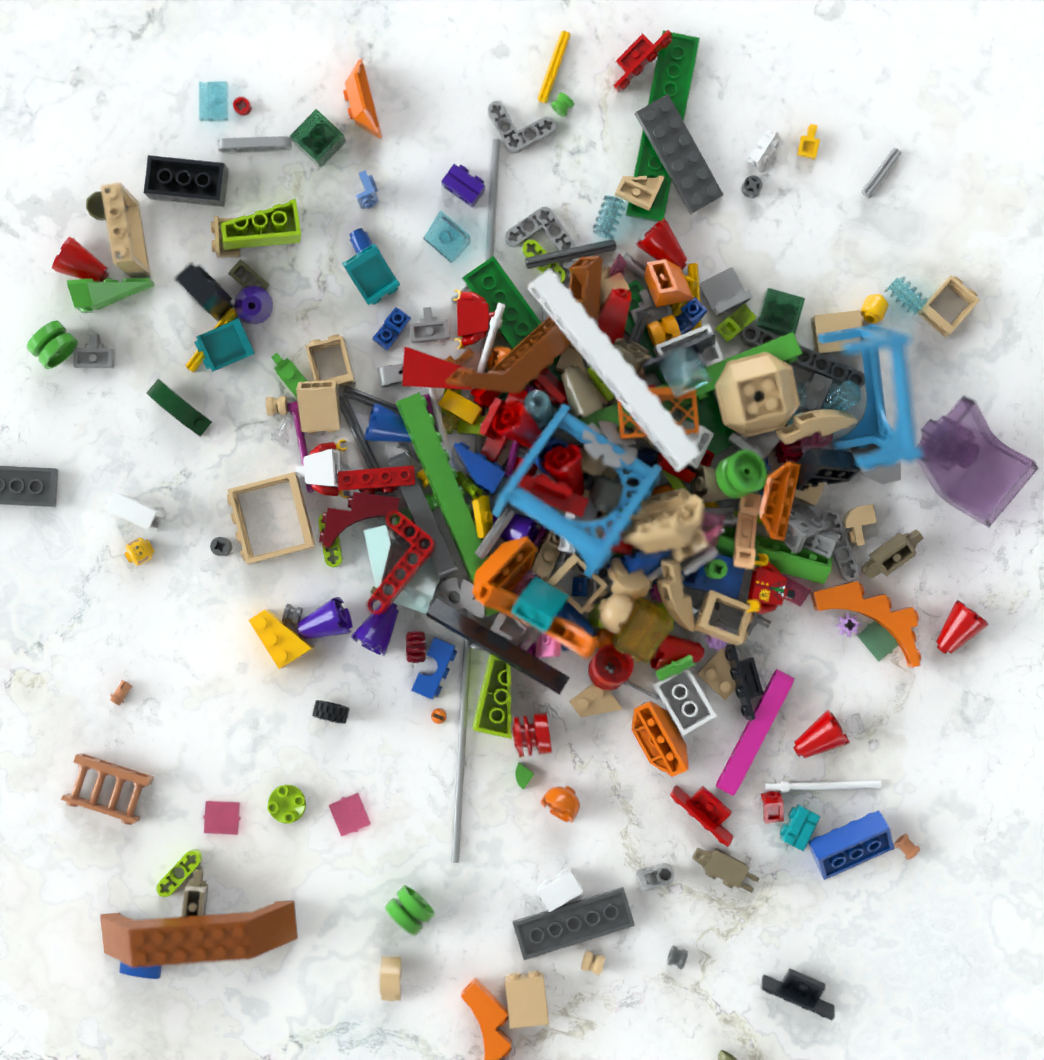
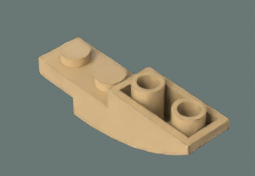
(819, 421)
(547, 554)
(671, 591)

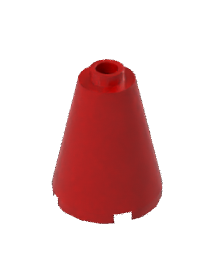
(663, 244)
(79, 262)
(517, 424)
(566, 466)
(959, 628)
(674, 649)
(821, 736)

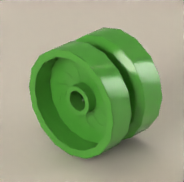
(52, 344)
(741, 474)
(409, 910)

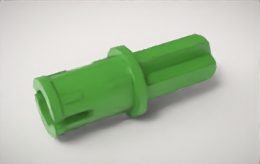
(675, 668)

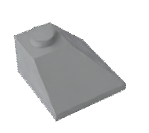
(880, 474)

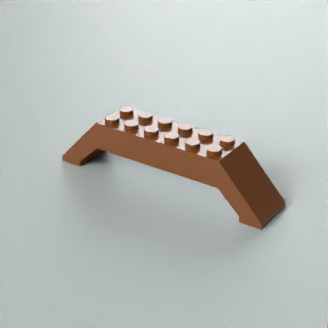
(542, 343)
(198, 937)

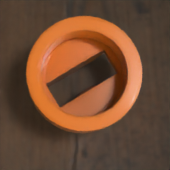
(441, 712)

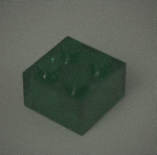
(318, 138)
(779, 312)

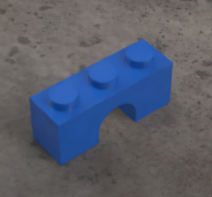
(430, 684)

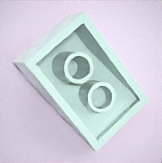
(380, 549)
(421, 588)

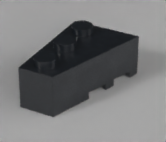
(826, 466)

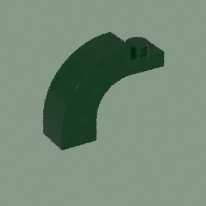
(178, 407)

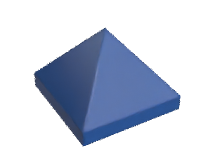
(580, 586)

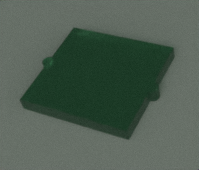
(877, 640)

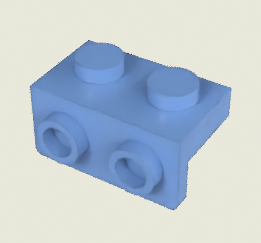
(367, 198)

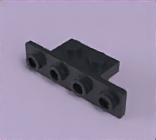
(699, 344)
(746, 680)
(800, 991)

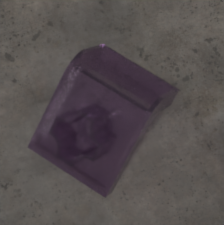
(971, 464)

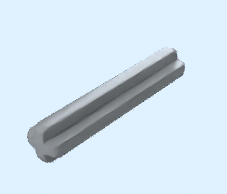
(881, 172)
(495, 533)

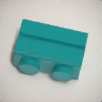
(799, 827)

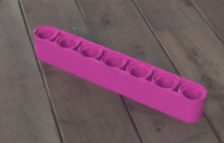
(755, 732)

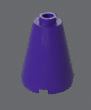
(262, 301)
(518, 527)
(326, 621)
(377, 630)

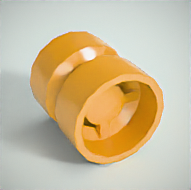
(663, 330)

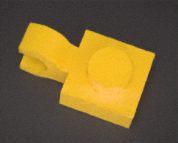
(809, 144)

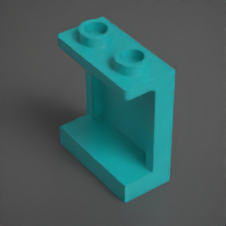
(371, 274)
(224, 345)
(539, 604)

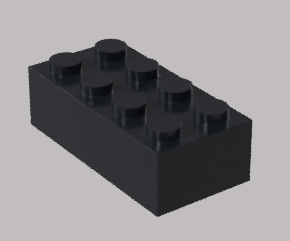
(186, 180)
(204, 290)

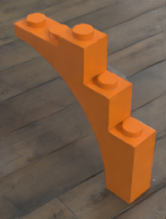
(897, 622)
(560, 628)
(489, 1014)

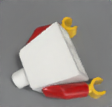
(322, 467)

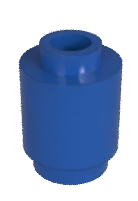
(360, 240)

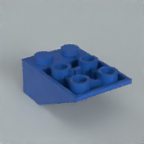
(483, 473)
(643, 561)
(728, 585)

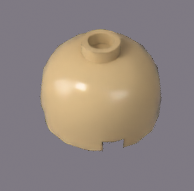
(615, 611)

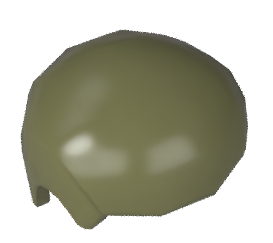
(95, 206)

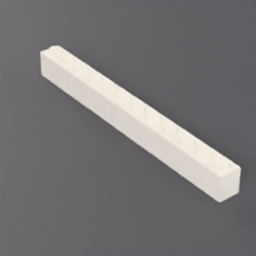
(613, 370)

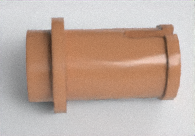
(120, 693)

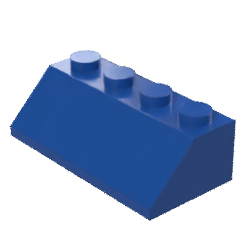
(851, 844)

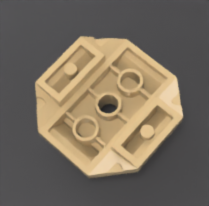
(737, 388)
(665, 521)

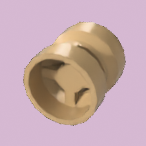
(276, 405)
(592, 963)

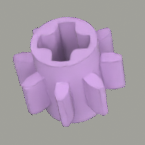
(843, 621)
(714, 642)

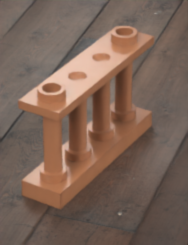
(103, 769)

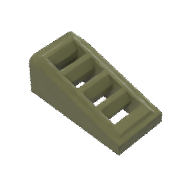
(238, 265)

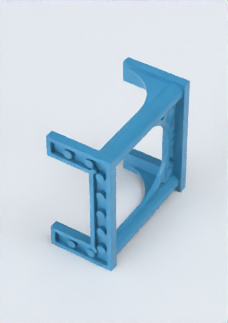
(873, 427)
(591, 548)

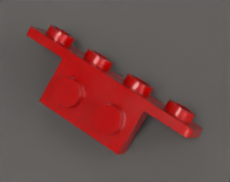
(637, 56)
(552, 387)
(496, 442)
(376, 479)
(554, 494)
(706, 810)

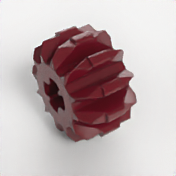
(788, 452)
(415, 647)

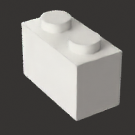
(560, 889)

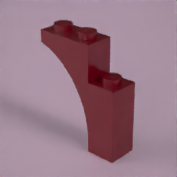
(362, 507)

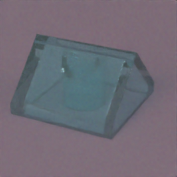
(447, 237)
(683, 370)

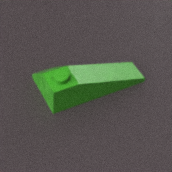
(94, 295)

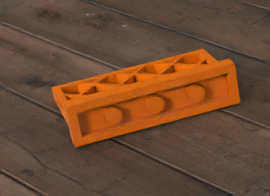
(663, 394)

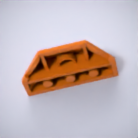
(361, 100)
(778, 500)
(506, 565)
(660, 738)

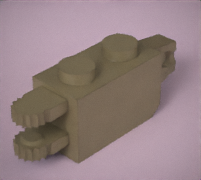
(892, 554)
(725, 867)
(195, 895)

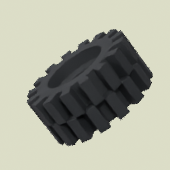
(330, 711)

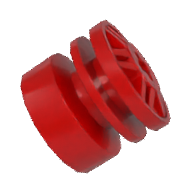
(620, 664)
(532, 735)

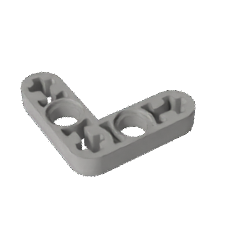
(519, 136)
(539, 225)

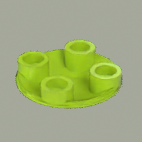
(286, 804)

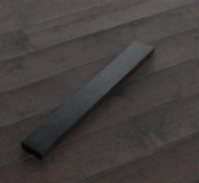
(497, 646)

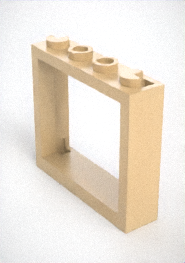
(125, 230)
(238, 518)

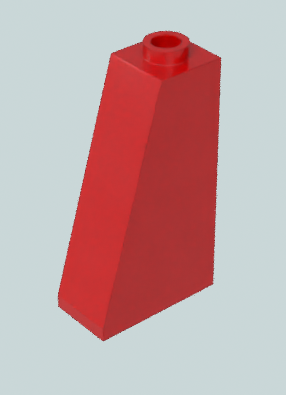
(614, 314)
(427, 371)

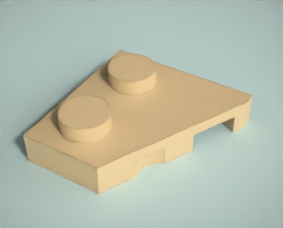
(639, 190)
(717, 675)
(594, 701)

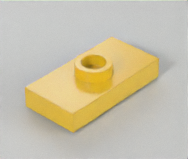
(483, 515)

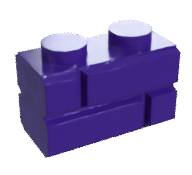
(463, 185)

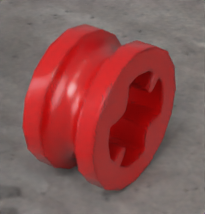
(246, 110)

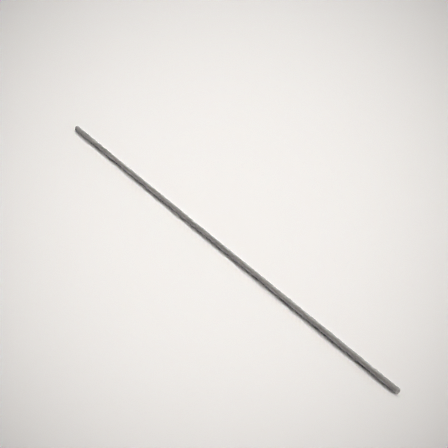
(478, 447)

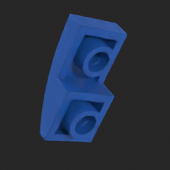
(690, 315)
(392, 328)
(149, 972)

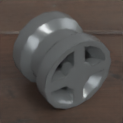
(751, 182)
(224, 548)
(292, 614)
(677, 957)

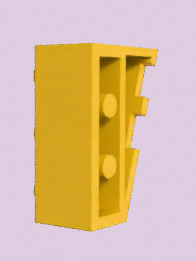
(279, 639)

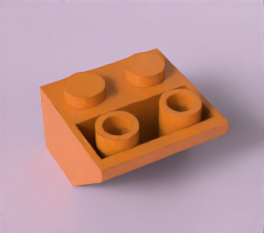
(666, 283)

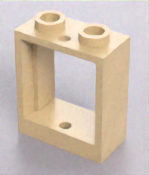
(938, 321)
(333, 340)
(560, 574)
(705, 613)

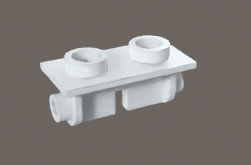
(769, 142)

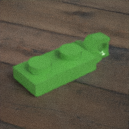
(288, 373)

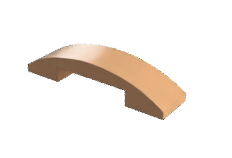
(746, 531)

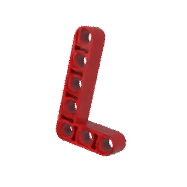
(403, 564)

